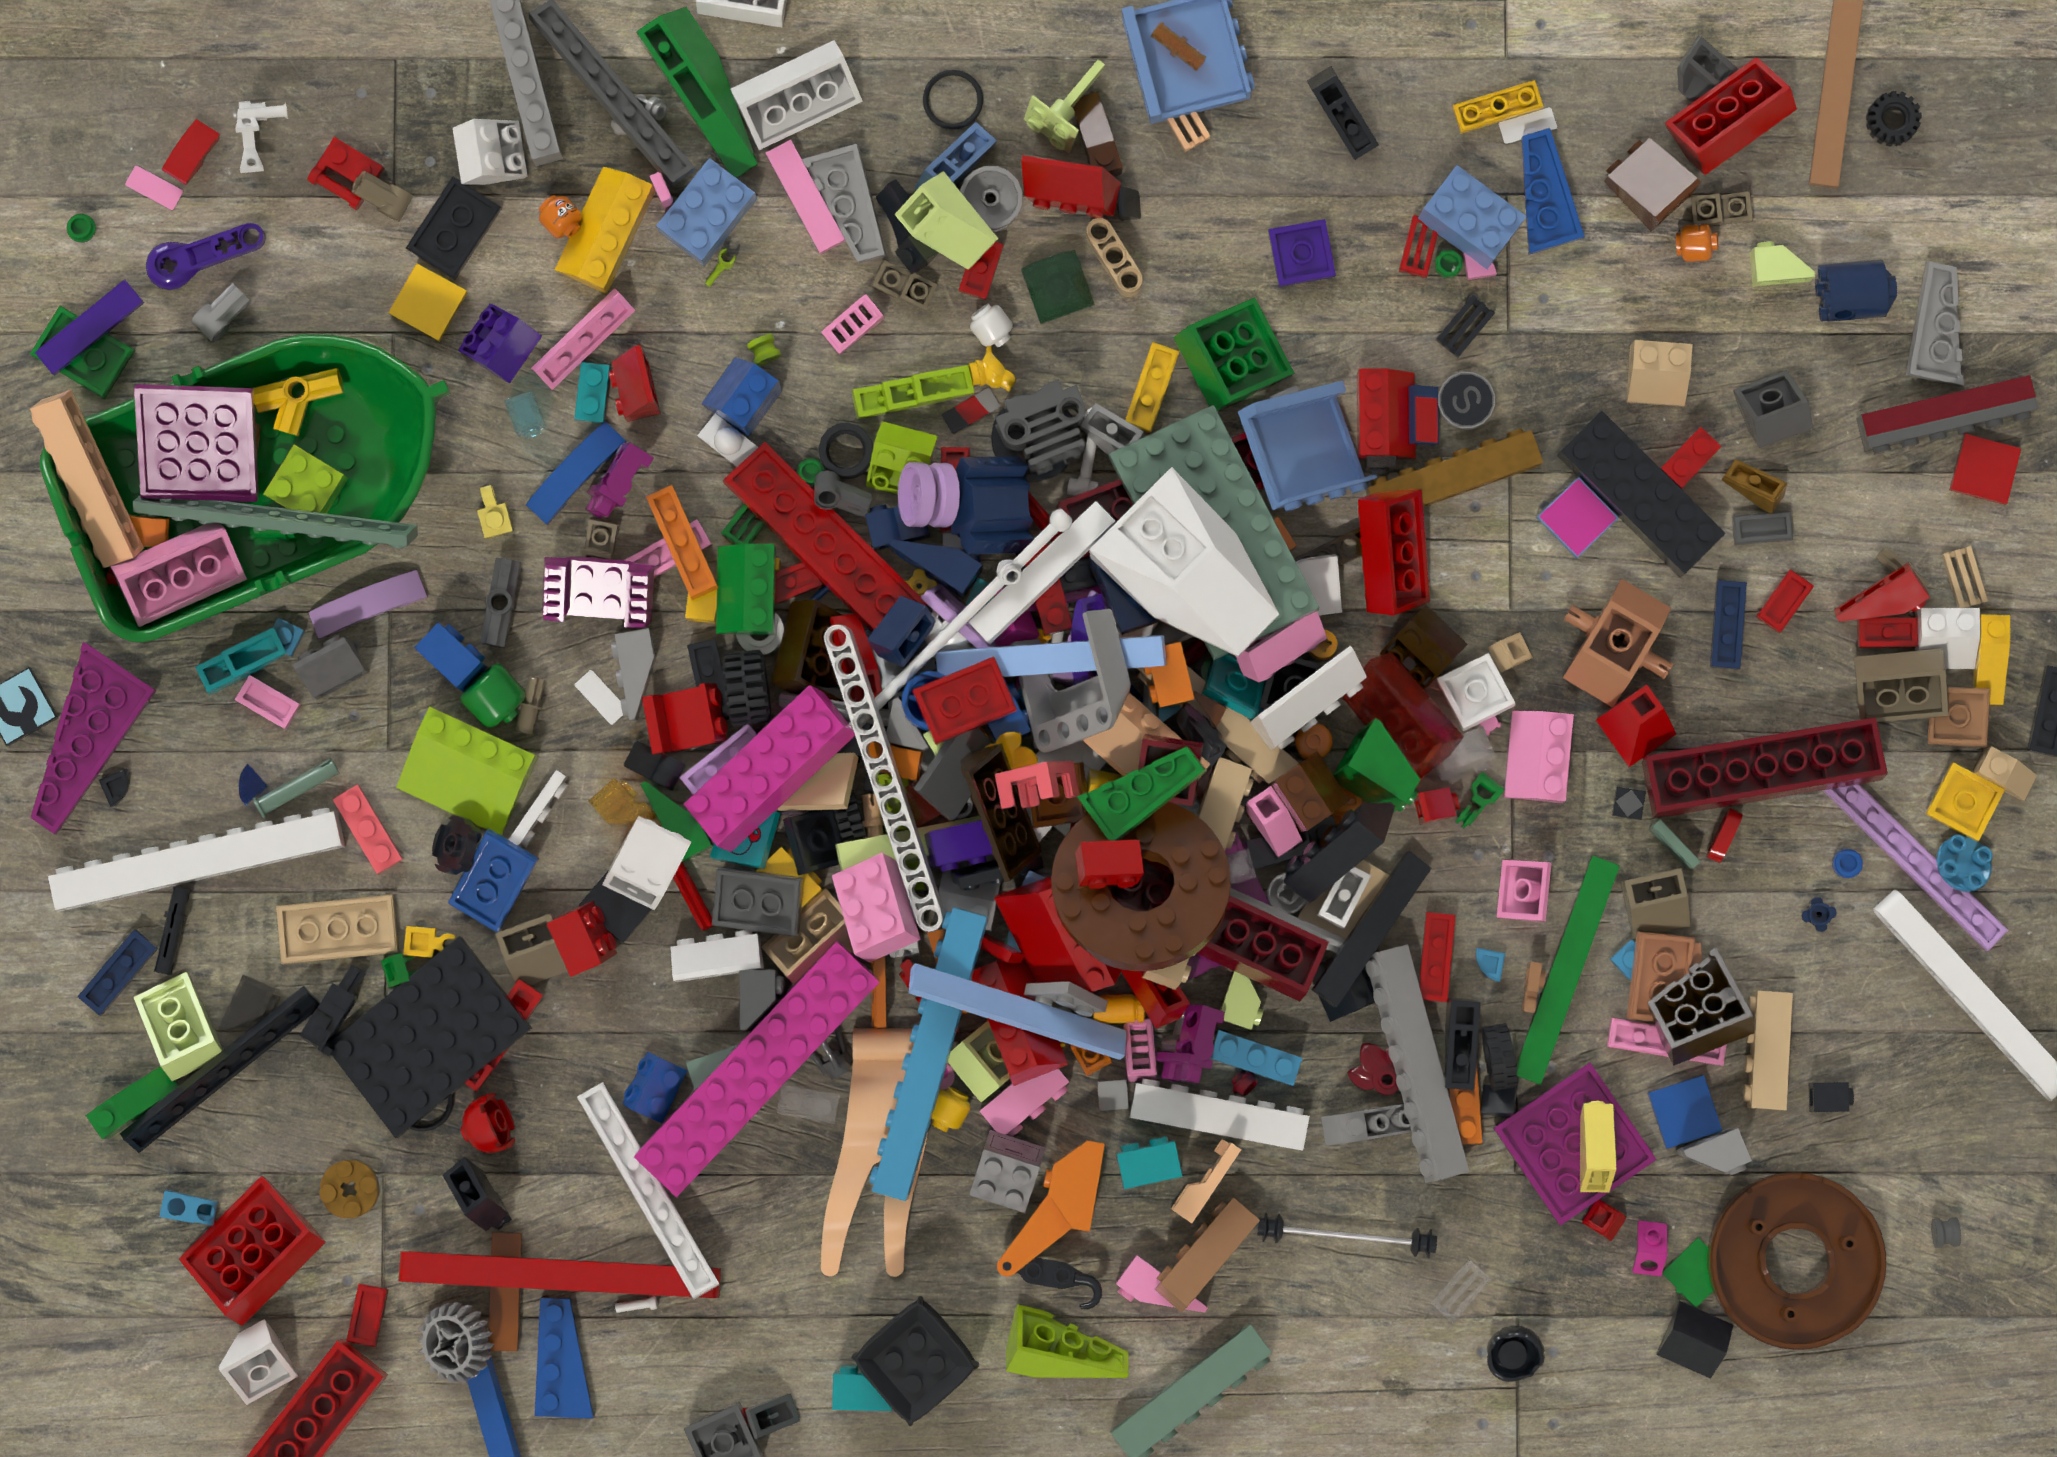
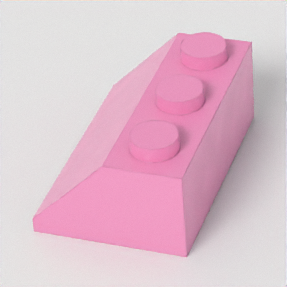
(1538, 756)

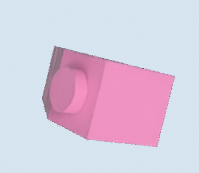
(1140, 1283)

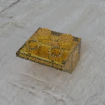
(618, 804)

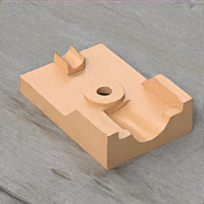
(1197, 1194)

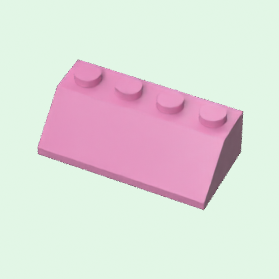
(178, 572)

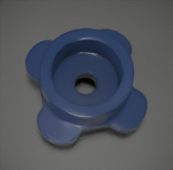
(1819, 922)

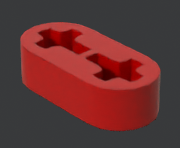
(1724, 835)

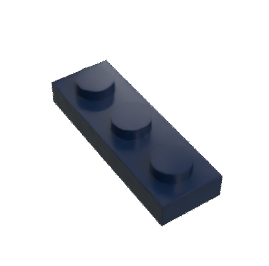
(1728, 624)
(117, 972)

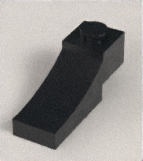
(911, 251)
(1263, 855)

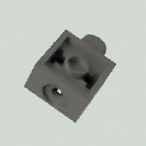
(723, 1435)

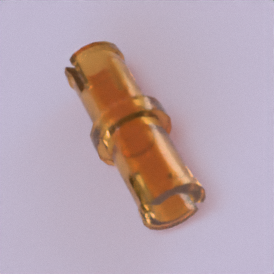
(1178, 46)

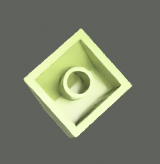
(979, 1063)

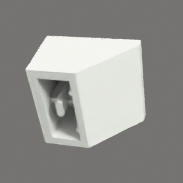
(489, 151)

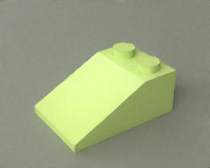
(178, 1026)

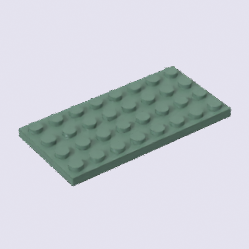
(1212, 466)

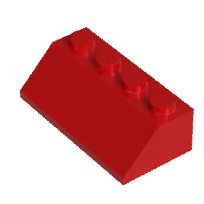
(1731, 115)
(1393, 551)
(1022, 1051)

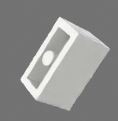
(1343, 897)

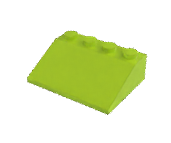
(466, 771)

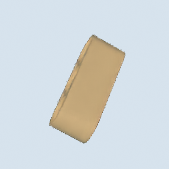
(1113, 243)

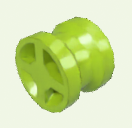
(764, 349)

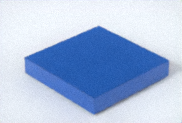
(1684, 1111)

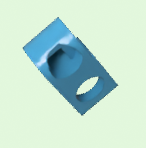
(188, 1208)

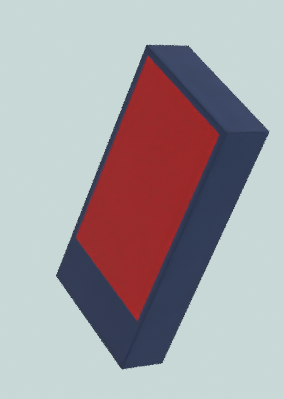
(1423, 415)

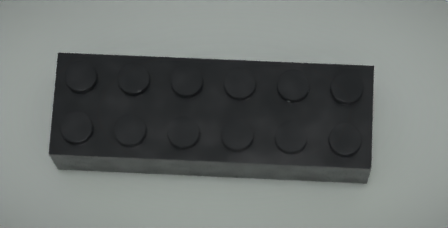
(1641, 494)

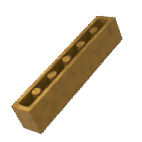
(1467, 468)

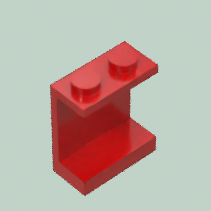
(685, 718)

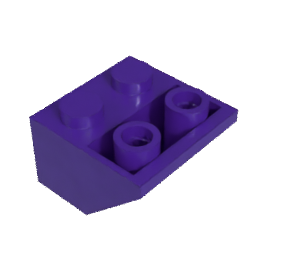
(500, 342)

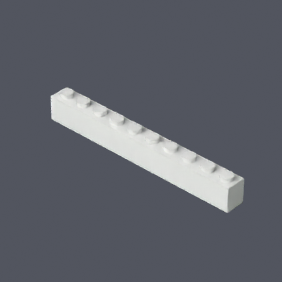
(196, 861)

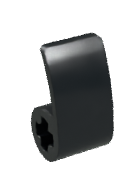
(655, 767)

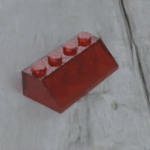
(1406, 713)

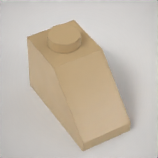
(2005, 772)

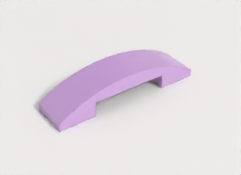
(367, 603)

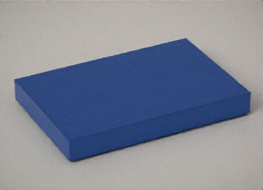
(494, 880)

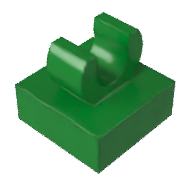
(395, 969)

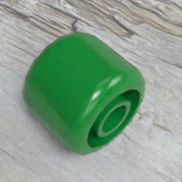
(493, 696)

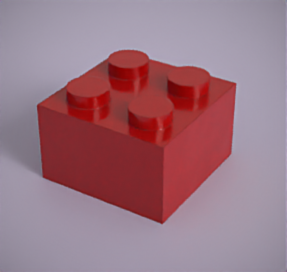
(582, 938)

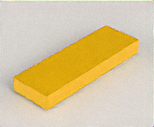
(1152, 387)

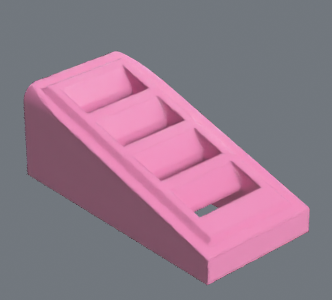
(876, 318)
(1138, 1074)

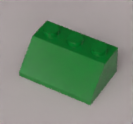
(746, 589)

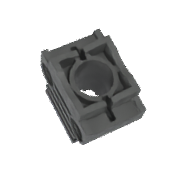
(1046, 431)

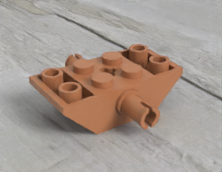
(1601, 666)

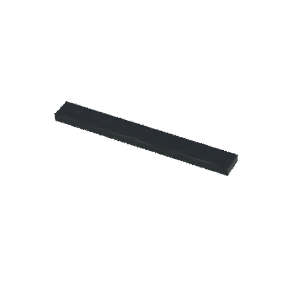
(220, 1069)

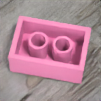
(875, 907)

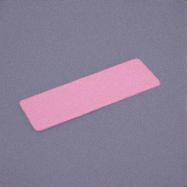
(154, 187)

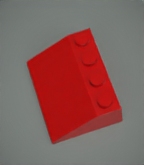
(1046, 943)
(251, 1251)

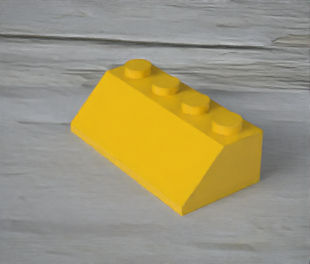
(606, 229)

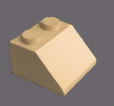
(1659, 372)

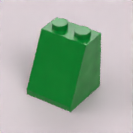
(1377, 768)

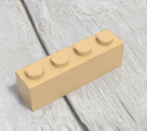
(1768, 1050)

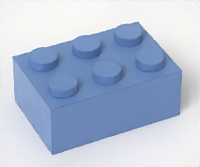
(706, 212)
(1471, 217)

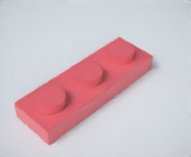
(367, 829)

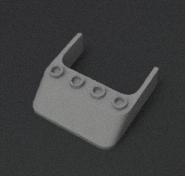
(1087, 707)

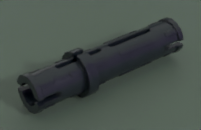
(172, 930)

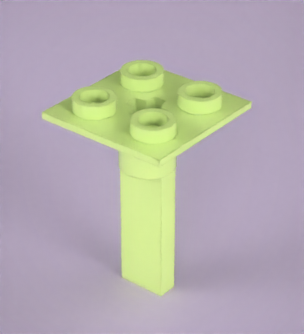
(1055, 120)

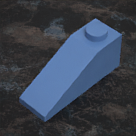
(960, 156)

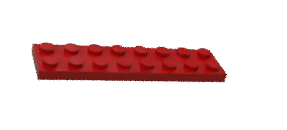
(818, 536)

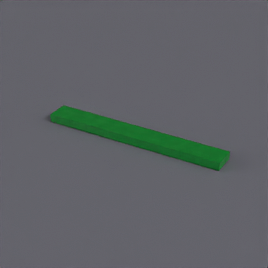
(1566, 969)

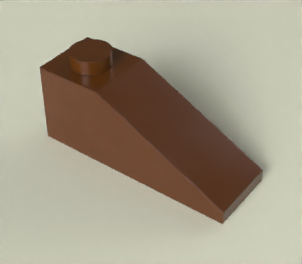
(1096, 134)

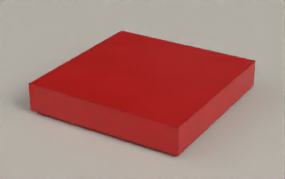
(1985, 469)

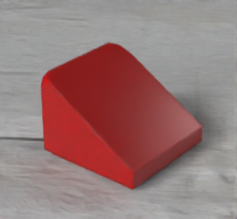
(1604, 1219)

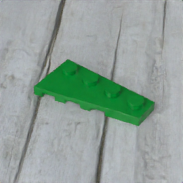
(1135, 797)

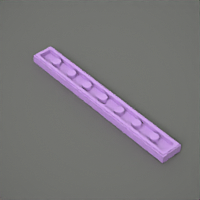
(1917, 863)

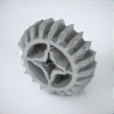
(470, 1349)

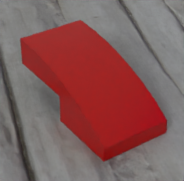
(190, 151)

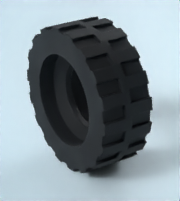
(1499, 1056)

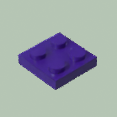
(1301, 253)

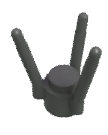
(835, 1063)

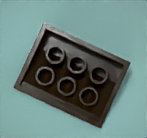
(1007, 829)

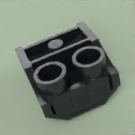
(1195, 727)

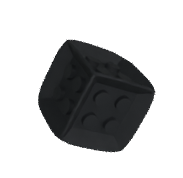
(915, 1361)

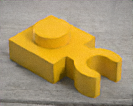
(423, 941)

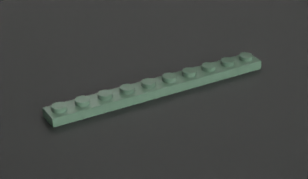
(285, 520)

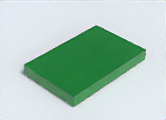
(96, 367)

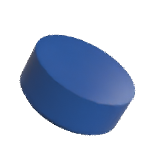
(1847, 863)

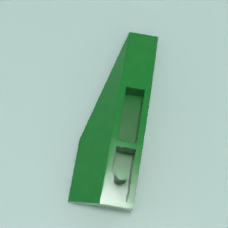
(701, 85)

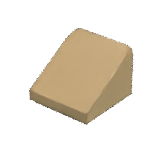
(1510, 652)

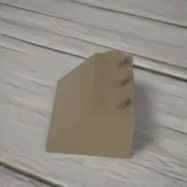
(1901, 685)

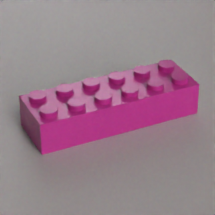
(770, 768)

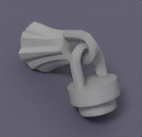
(654, 106)

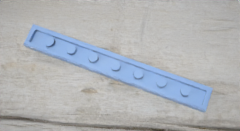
(1052, 657)
(1017, 1011)

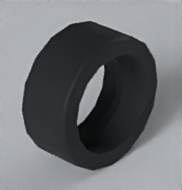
(841, 429)

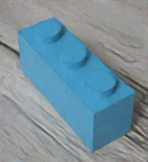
(1255, 1058)

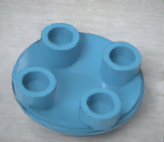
(1964, 863)

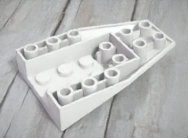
(1186, 567)

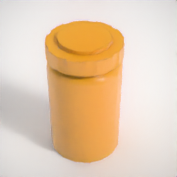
(1121, 1009)

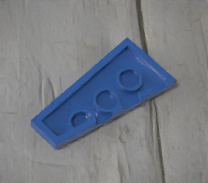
(1548, 200)
(560, 1368)

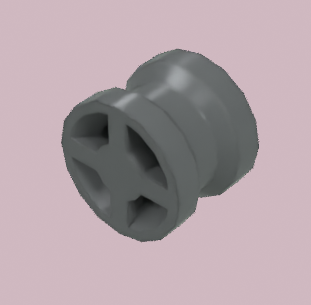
(1946, 1232)

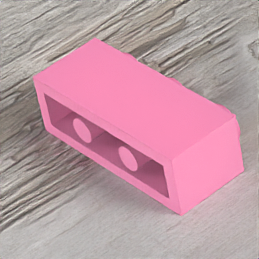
(1281, 647)
(1023, 1100)

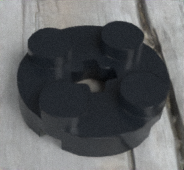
(464, 836)

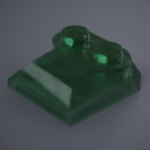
(1057, 286)

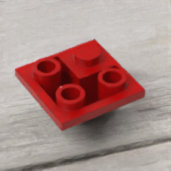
(1637, 725)

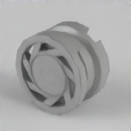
(1283, 897)

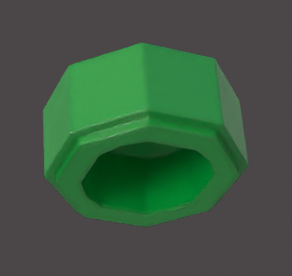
(1448, 264)

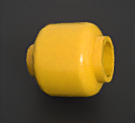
(950, 1109)

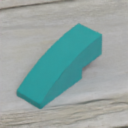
(240, 661)

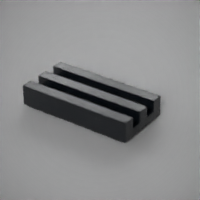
(1480, 307)

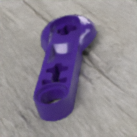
(197, 256)

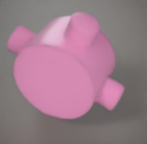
(1490, 724)

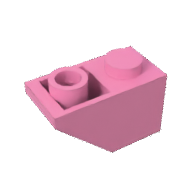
(1273, 821)

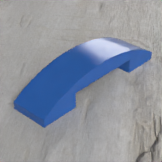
(574, 472)

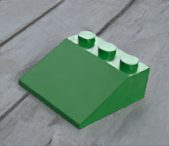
(1233, 354)

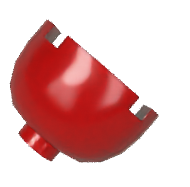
(488, 1124)

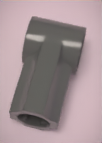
(832, 493)

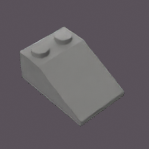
(977, 900)

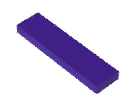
(89, 327)

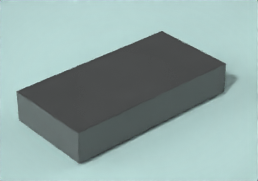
(1762, 528)

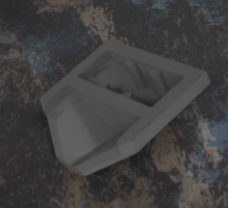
(1702, 69)

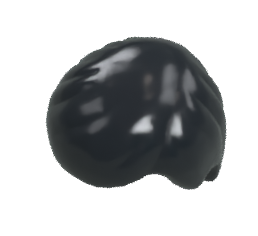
(1514, 1353)

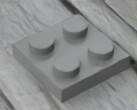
(1066, 997)

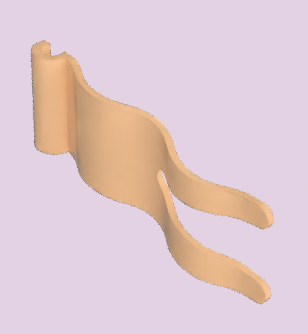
(875, 1073)

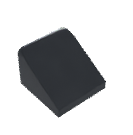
(1128, 204)
(1498, 1102)

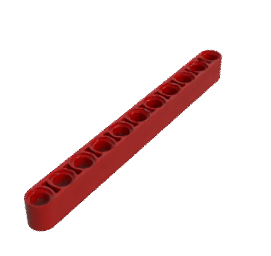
(546, 1274)

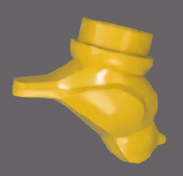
(991, 372)

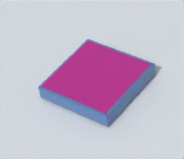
(1577, 517)

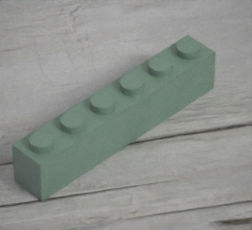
(1192, 1391)

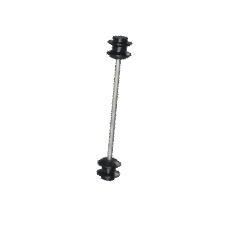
(1418, 1241)

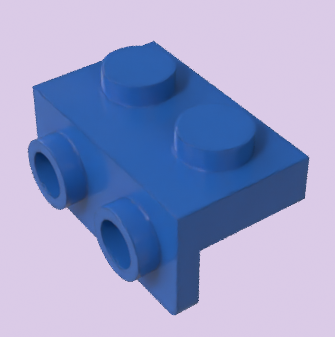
(654, 1087)

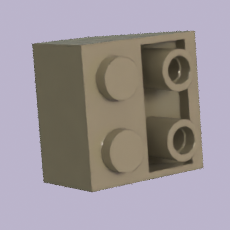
(1656, 902)
(531, 951)

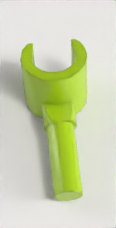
(720, 267)

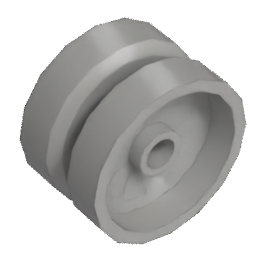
(1002, 186)

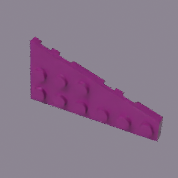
(92, 724)

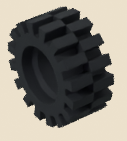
(1889, 135)
(850, 821)

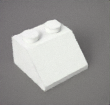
(1951, 630)

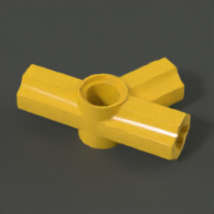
(292, 409)

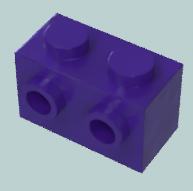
(958, 844)

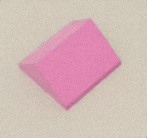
(1524, 890)

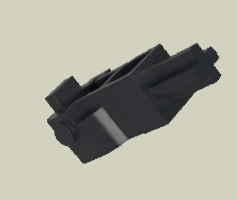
(332, 1011)

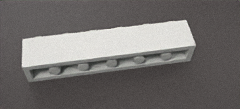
(1219, 1116)

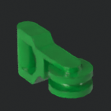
(1469, 817)

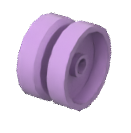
(928, 494)

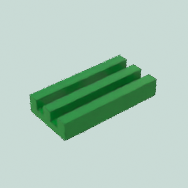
(735, 538)

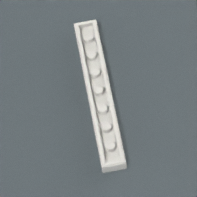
(648, 1191)

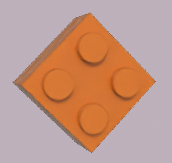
(1172, 680)

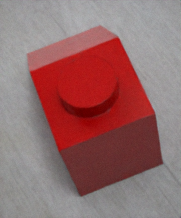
(1436, 805)

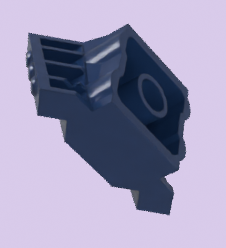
(993, 505)

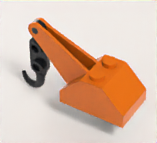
(1065, 1207)

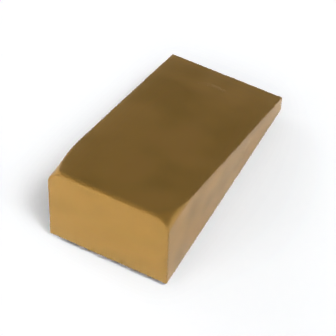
(1755, 485)

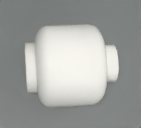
(991, 325)

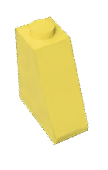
(1597, 1147)

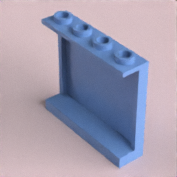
(1167, 82)
(1303, 447)

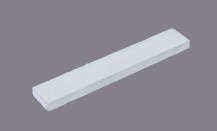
(1042, 573)

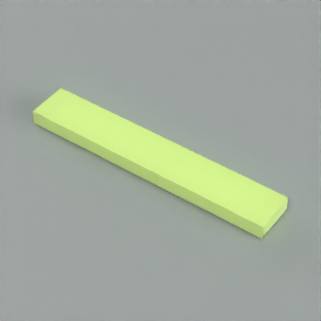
(860, 850)

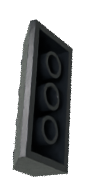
(1339, 849)

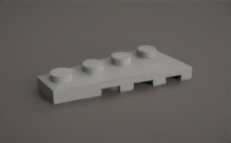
(846, 191)
(1936, 330)

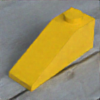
(1993, 656)

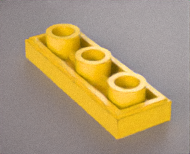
(1481, 112)

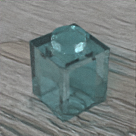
(525, 415)

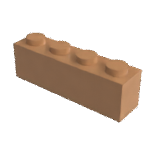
(1207, 1254)

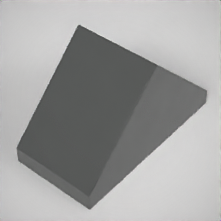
(772, 1415)

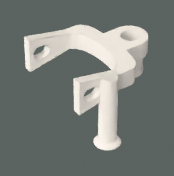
(247, 119)

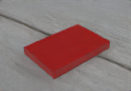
(964, 700)

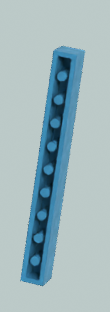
(927, 1061)

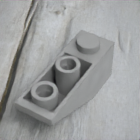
(636, 663)
(1365, 1124)

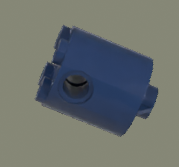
(1855, 290)

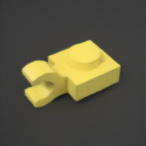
(494, 517)

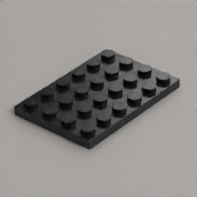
(428, 1037)

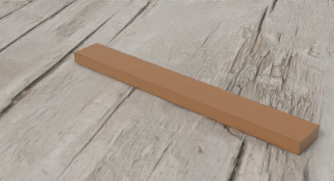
(1835, 93)

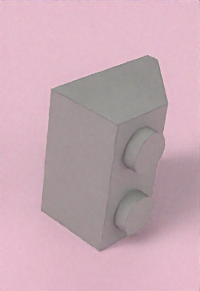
(1720, 1152)

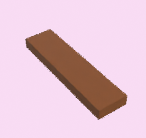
(505, 1301)

